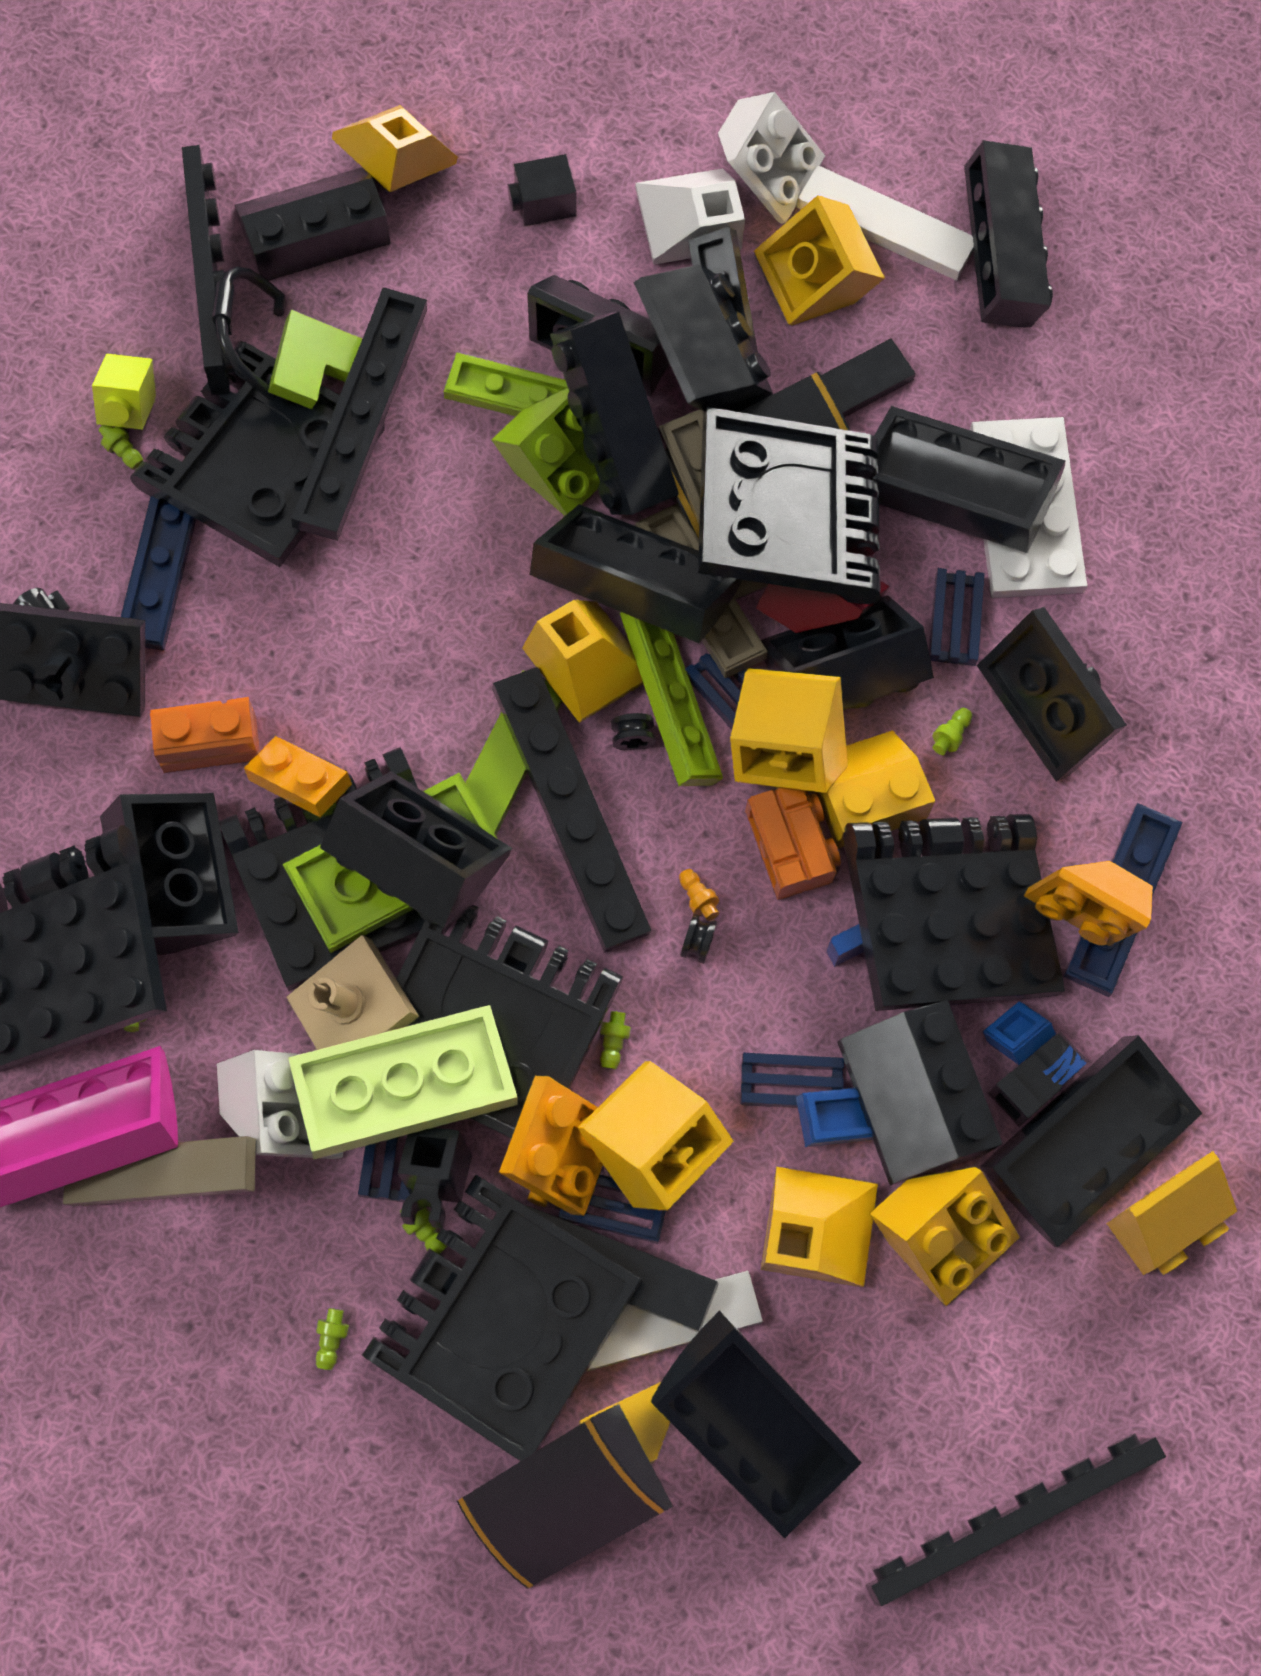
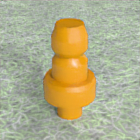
(701, 899)

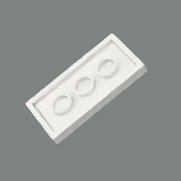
(1056, 554)

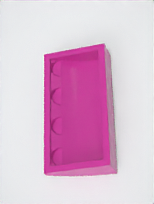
(86, 1125)

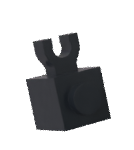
(433, 1171)

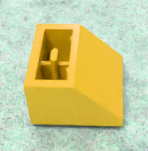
(789, 730)
(655, 1137)

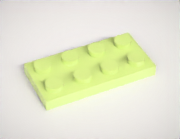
(402, 1081)

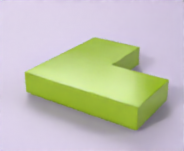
(308, 352)

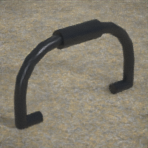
(222, 318)

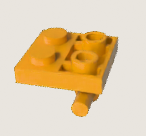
(549, 1150)

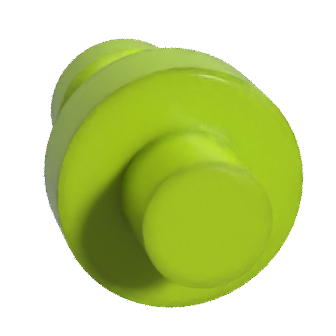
(116, 440)
(949, 735)
(614, 1035)
(425, 1231)
(330, 1333)

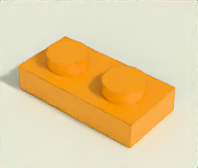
(298, 776)

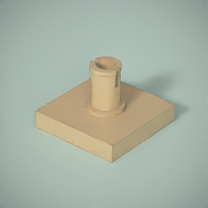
(351, 998)

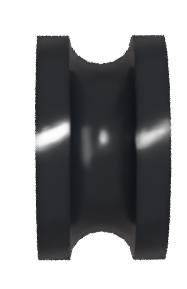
(633, 731)
(698, 938)

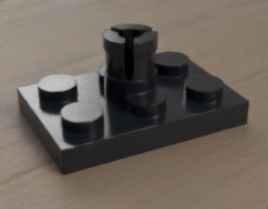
(72, 659)
(1051, 694)

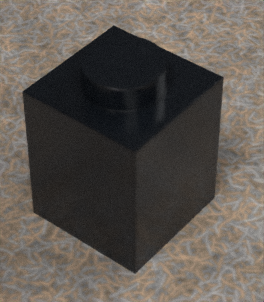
(543, 190)

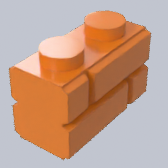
(204, 734)
(792, 840)

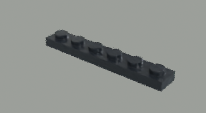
(206, 252)
(359, 414)
(571, 809)
(992, 1528)

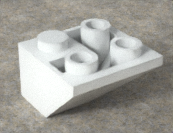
(770, 151)
(687, 208)
(263, 1103)

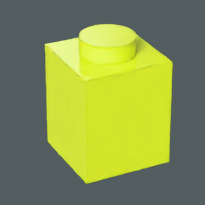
(124, 391)

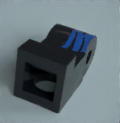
(1037, 1079)

